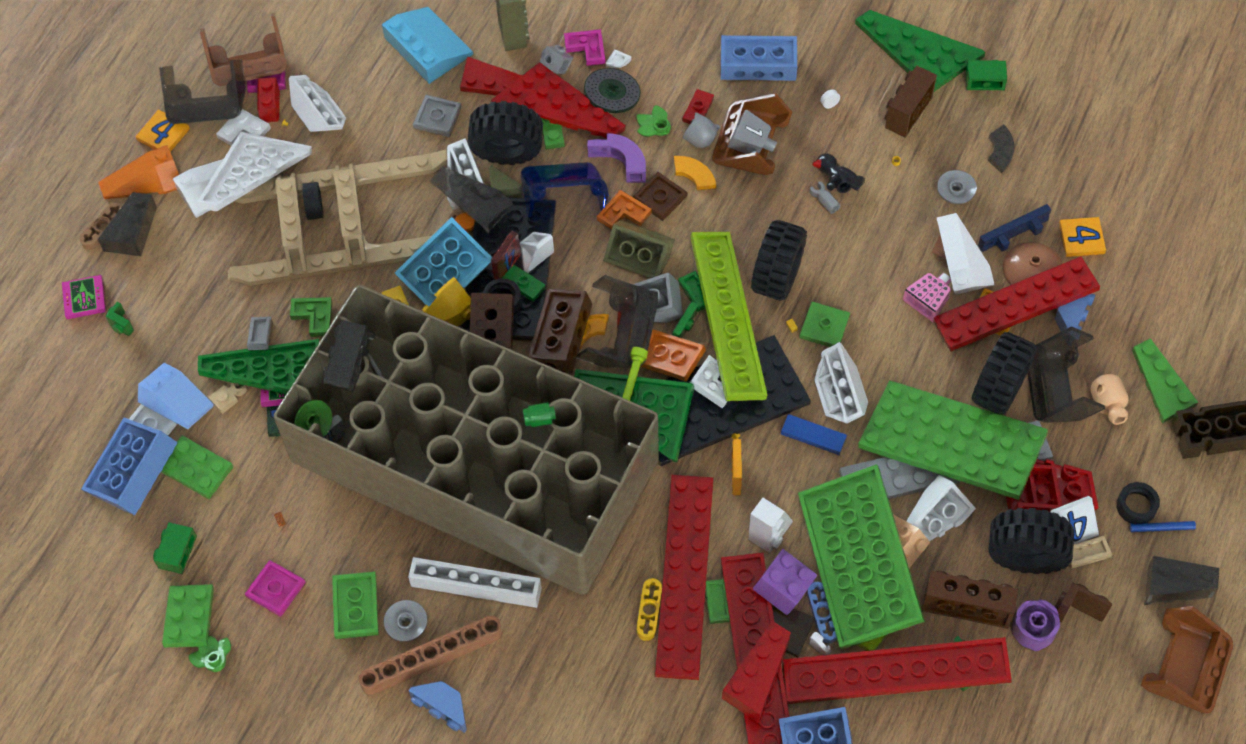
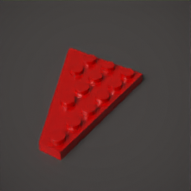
(559, 102)

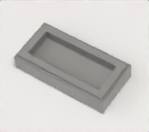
(259, 333)

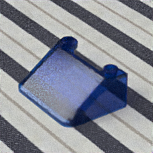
(538, 178)

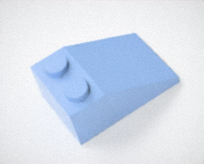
(173, 396)

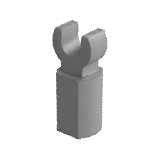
(825, 198)

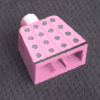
(928, 294)

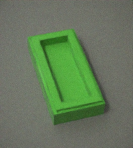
(716, 601)

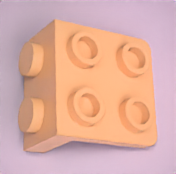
(912, 540)

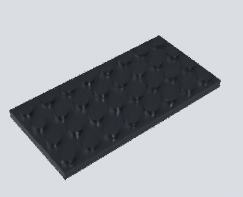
(518, 221)
(712, 424)

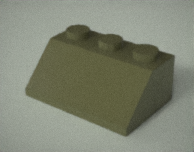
(638, 249)

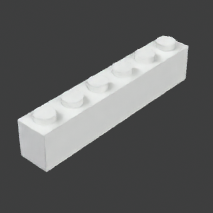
(475, 582)

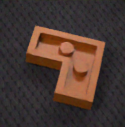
(623, 206)

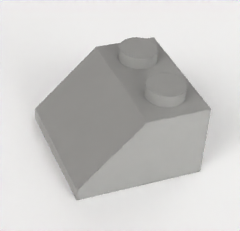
(668, 295)

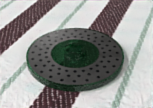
(612, 90)

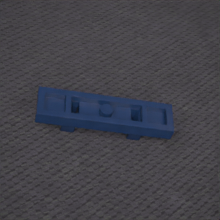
(1001, 235)

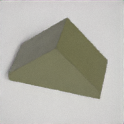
(505, 184)

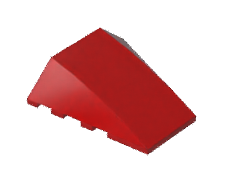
(1054, 487)

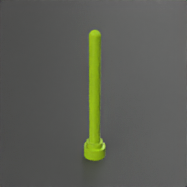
(638, 356)

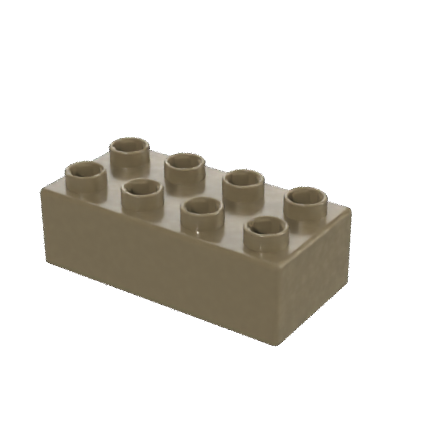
(454, 447)

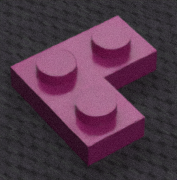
(586, 41)

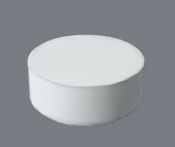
(830, 98)

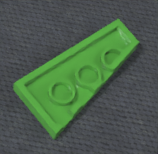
(1161, 379)

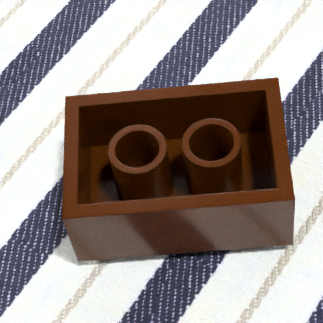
(910, 101)

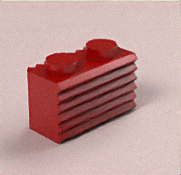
(268, 99)

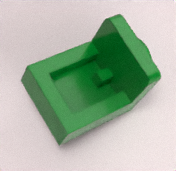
(117, 322)

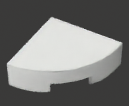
(618, 60)
(816, 642)

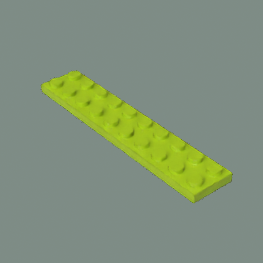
(728, 317)

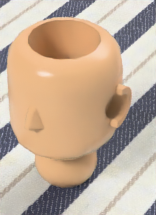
(1111, 392)

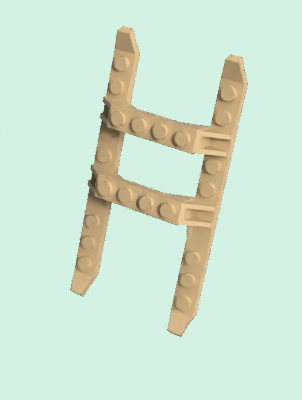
(357, 251)

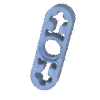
(821, 628)

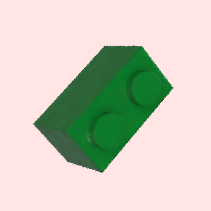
(986, 75)
(174, 548)

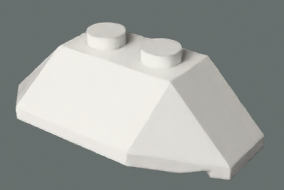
(314, 105)
(840, 385)

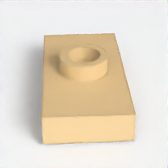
(1090, 552)

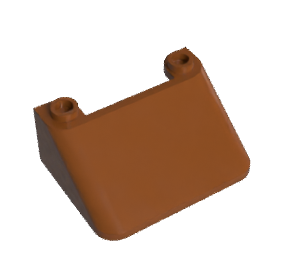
(770, 110)
(1193, 660)

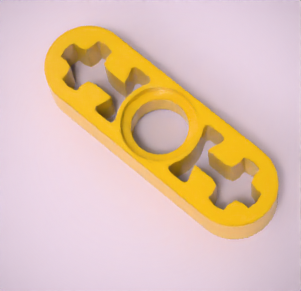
(648, 601)

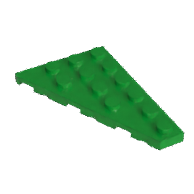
(916, 46)
(263, 369)
(665, 397)

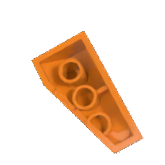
(145, 175)

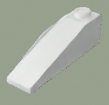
(193, 183)
(964, 259)
(940, 508)

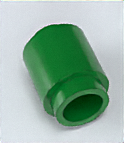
(539, 415)

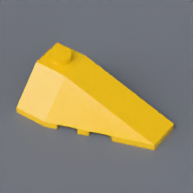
(451, 304)

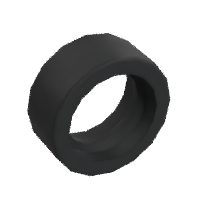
(312, 200)
(506, 285)
(1144, 490)

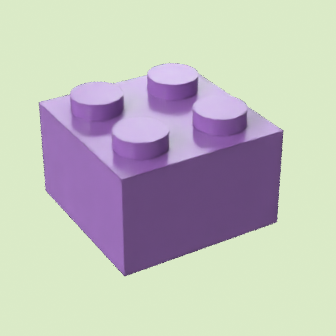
(785, 582)

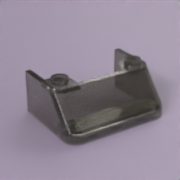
(183, 108)
(635, 325)
(1050, 379)

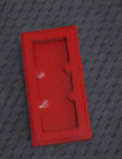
(700, 103)

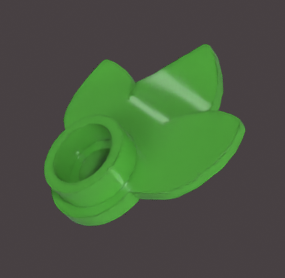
(651, 124)
(212, 655)

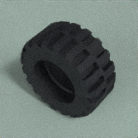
(505, 133)
(778, 260)
(1004, 373)
(1031, 541)

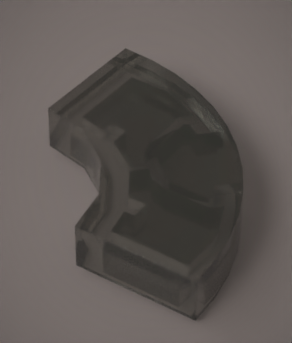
(1003, 148)

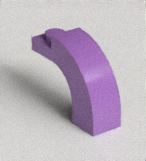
(623, 150)

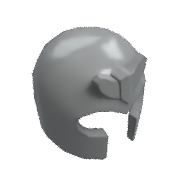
(701, 131)

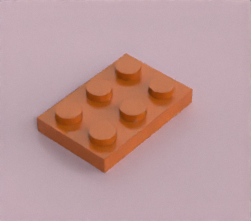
(673, 355)

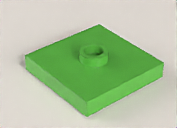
(824, 324)

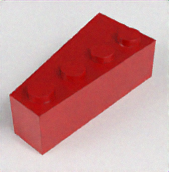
(754, 678)

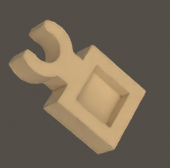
(226, 397)

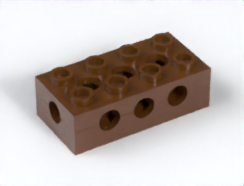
(503, 324)
(561, 328)
(970, 605)

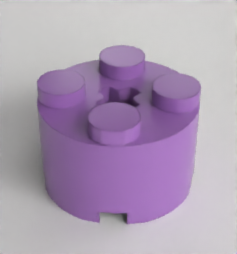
(1031, 635)

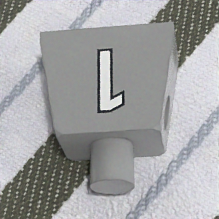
(751, 135)

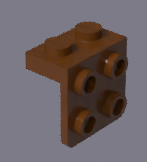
(1084, 601)

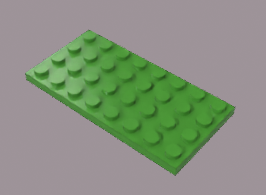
(953, 439)
(860, 557)

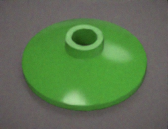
(319, 413)

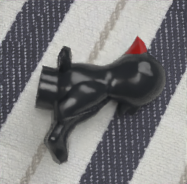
(839, 176)

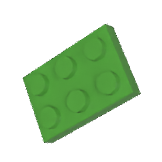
(196, 467)
(355, 605)
(188, 616)

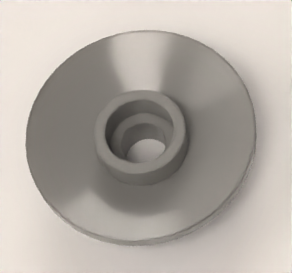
(958, 181)
(405, 611)

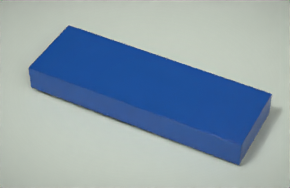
(813, 434)

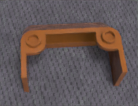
(255, 64)

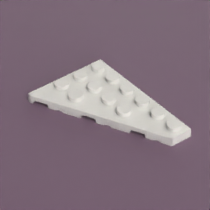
(248, 165)

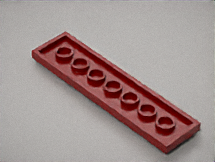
(1016, 303)

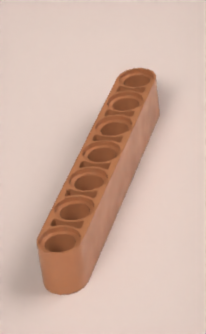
(425, 664)

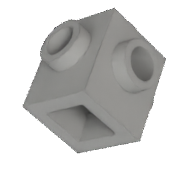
(556, 59)

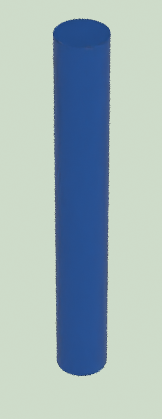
(1164, 526)

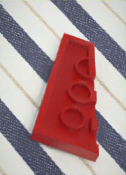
(485, 78)

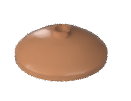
(1019, 261)

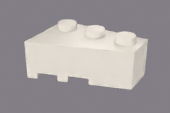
(462, 161)
(768, 525)

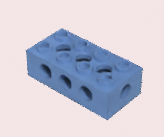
(759, 58)

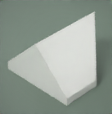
(536, 249)

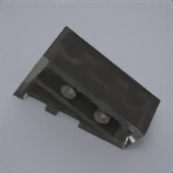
(130, 226)

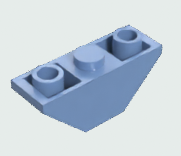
(1073, 313)
(442, 703)

